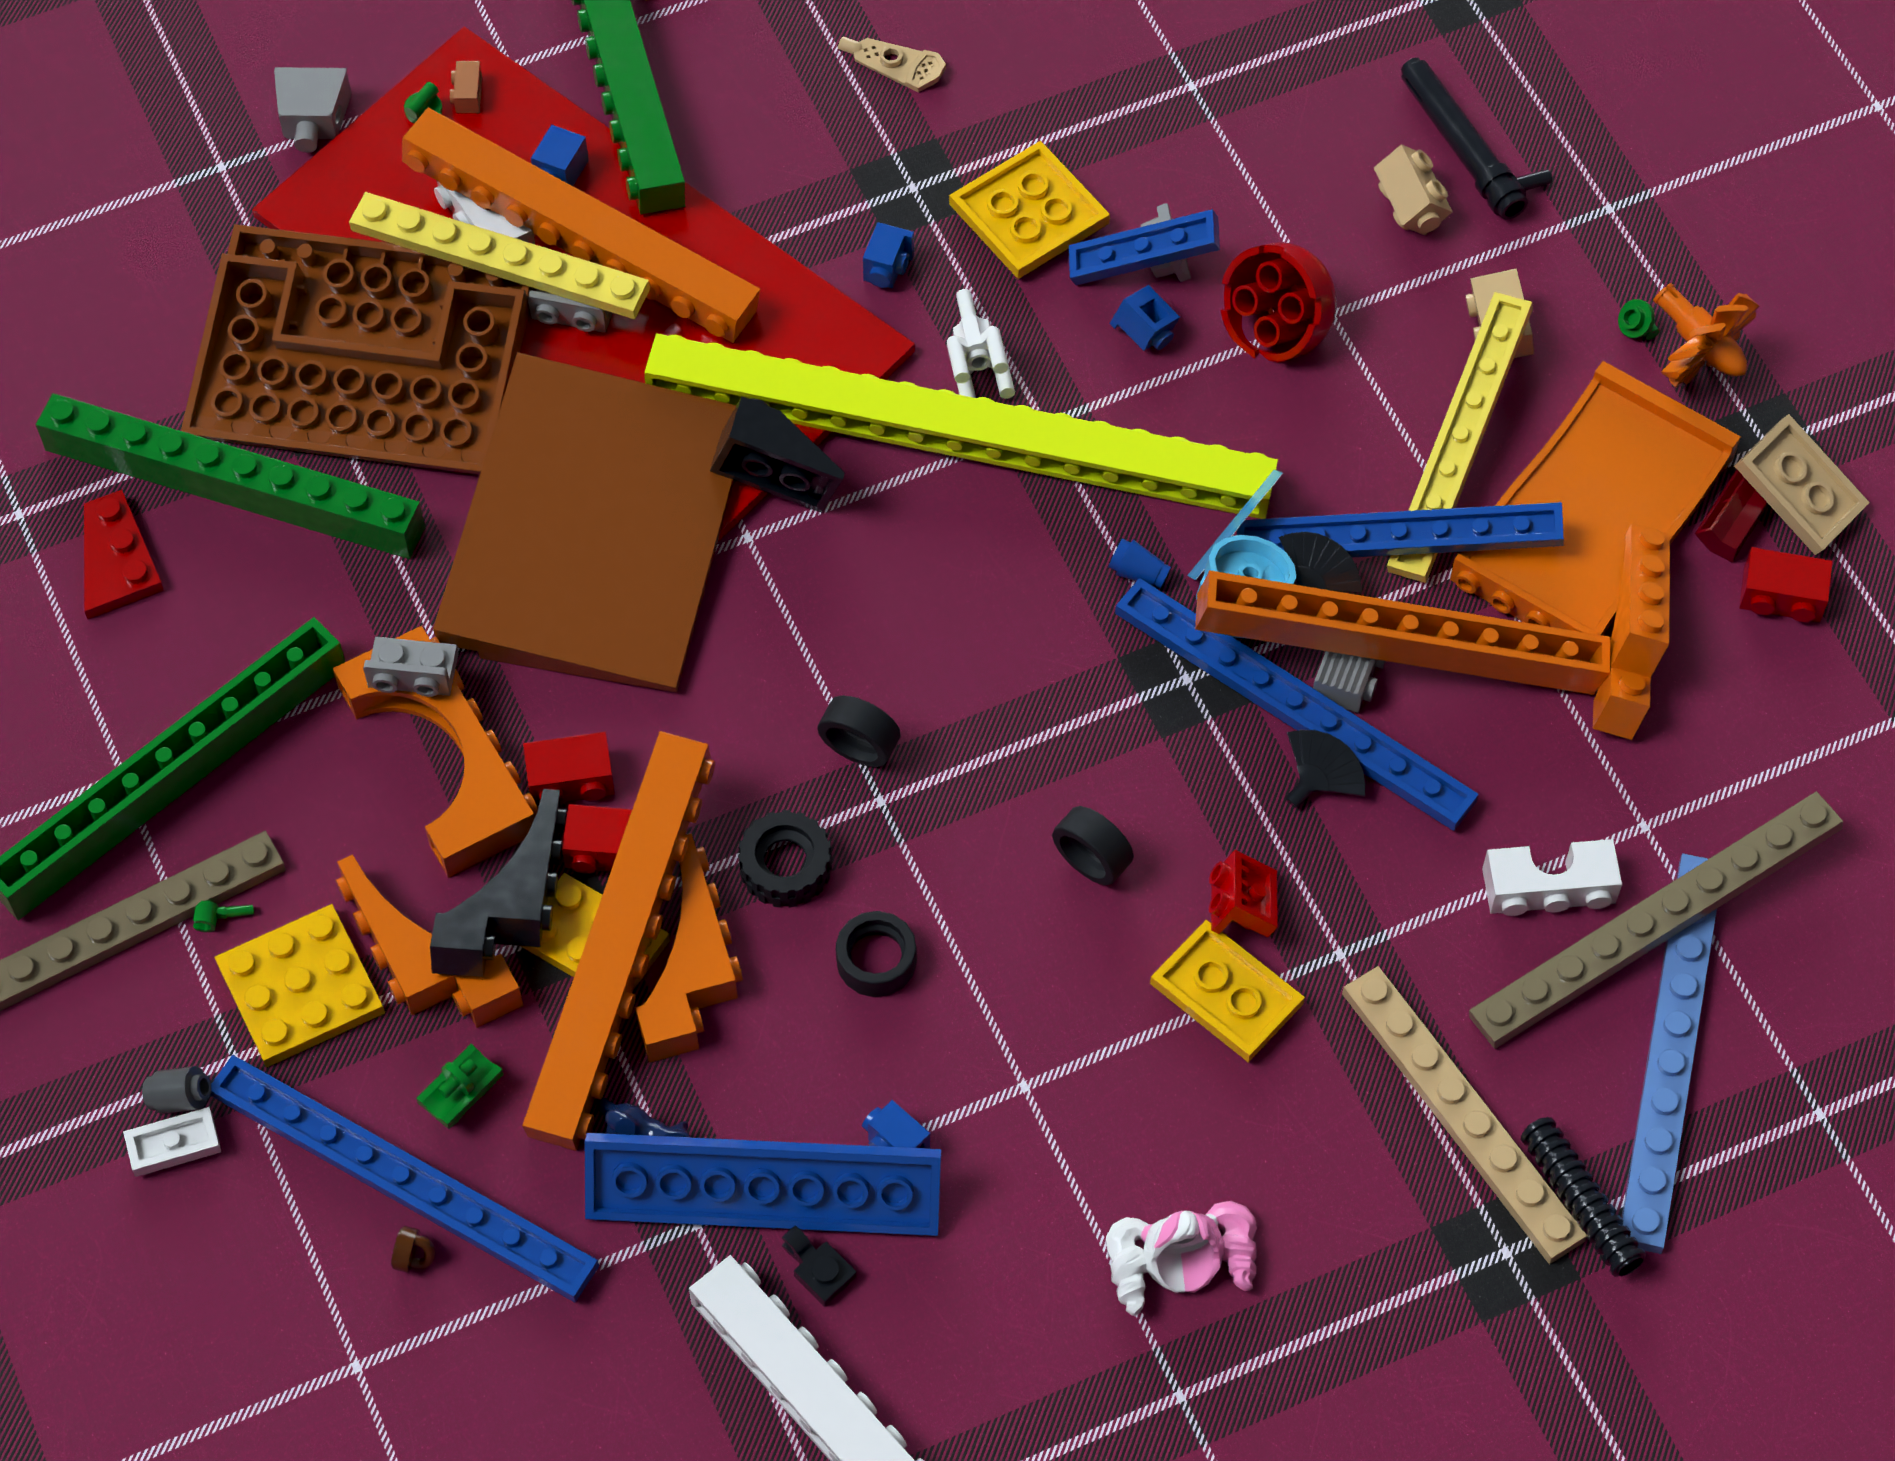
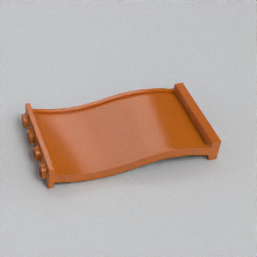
(1611, 463)

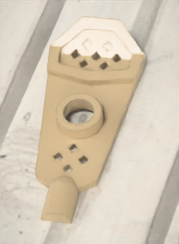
(911, 68)

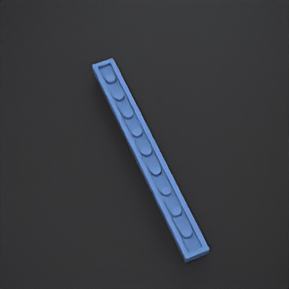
(1667, 1079)

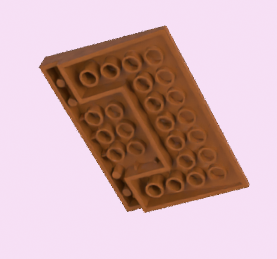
(354, 351)
(589, 527)

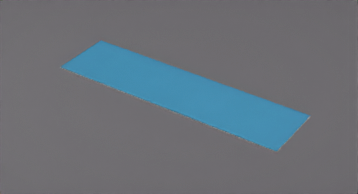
(1238, 520)

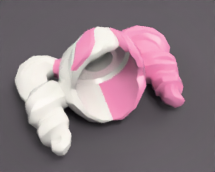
(1182, 1251)

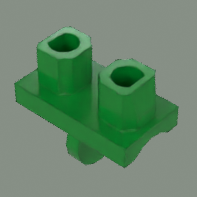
(459, 1086)

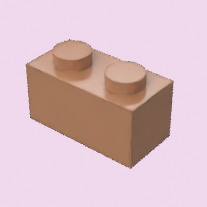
(467, 87)

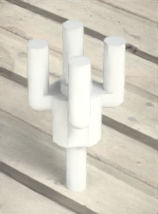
(976, 347)

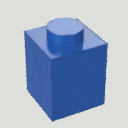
(562, 154)

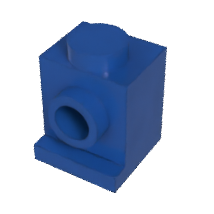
(887, 255)
(1146, 319)
(895, 1128)

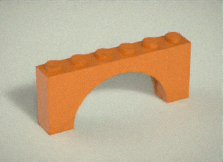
(489, 807)

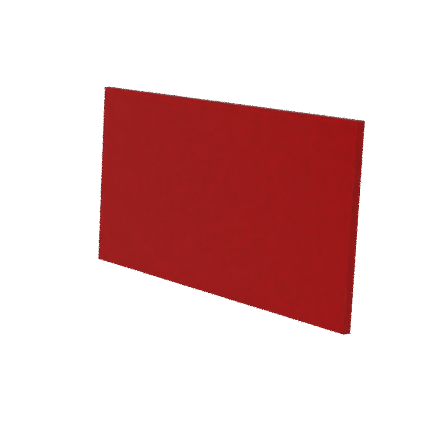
(796, 308)

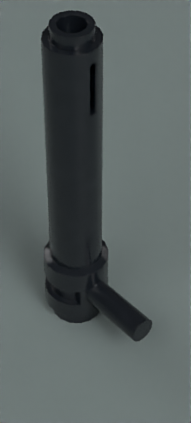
(1493, 179)

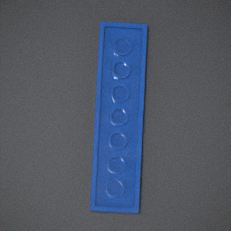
(762, 1184)

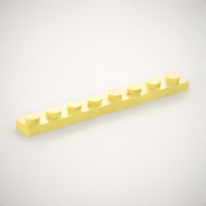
(500, 255)
(1466, 419)

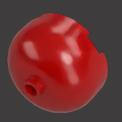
(1289, 286)

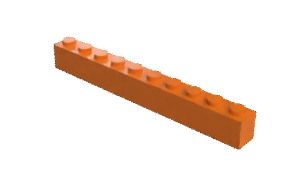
(579, 223)
(1402, 632)
(618, 942)

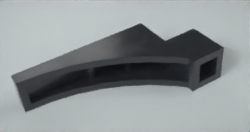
(510, 906)

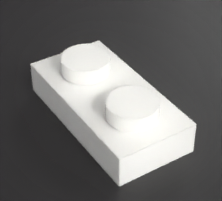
(172, 1141)

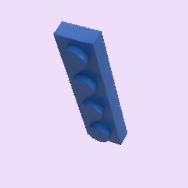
(1144, 247)

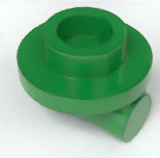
(420, 101)
(1637, 320)

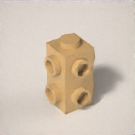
(1413, 190)

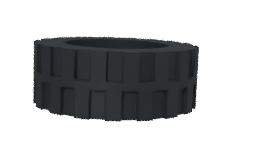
(778, 828)

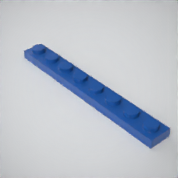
(1425, 529)

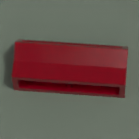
(1732, 518)

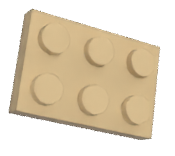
(1802, 484)

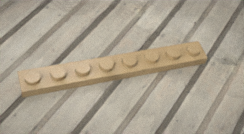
(1464, 1115)

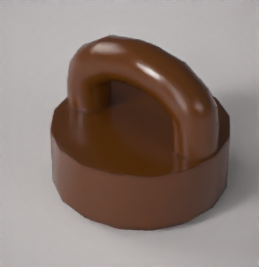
(405, 1249)

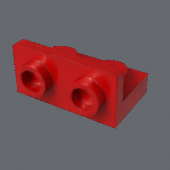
(1243, 893)

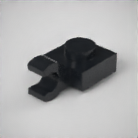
(820, 1270)

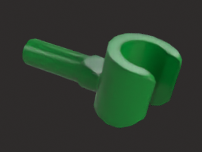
(207, 912)

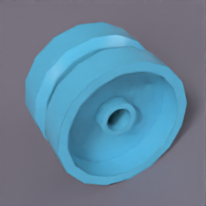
(1250, 558)

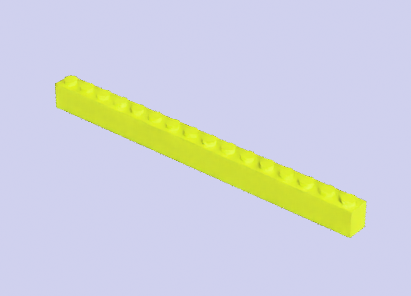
(966, 426)

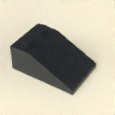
(774, 456)

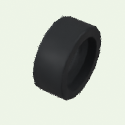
(859, 731)
(1093, 845)
(876, 924)

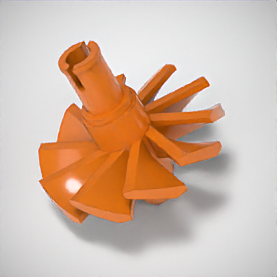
(1707, 336)

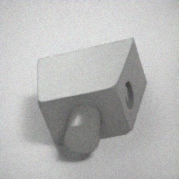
(311, 103)

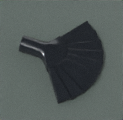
(1321, 562)
(1323, 766)

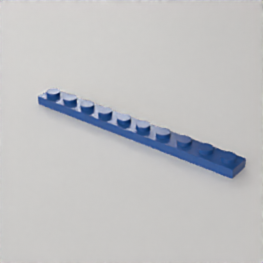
(1297, 703)
(404, 1178)

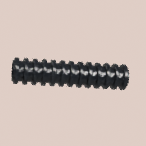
(1583, 1197)

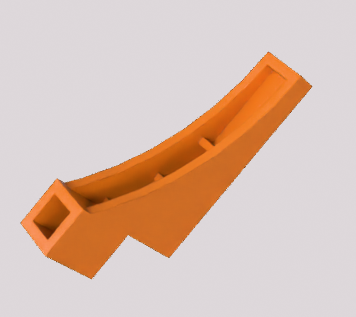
(1638, 633)
(406, 953)
(696, 970)

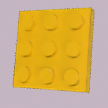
(1029, 209)
(299, 985)

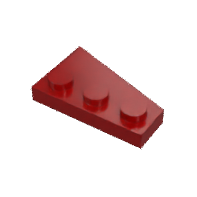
(115, 557)

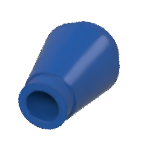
(1136, 562)

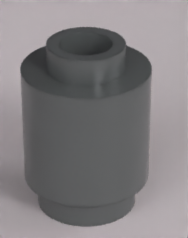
(176, 1090)

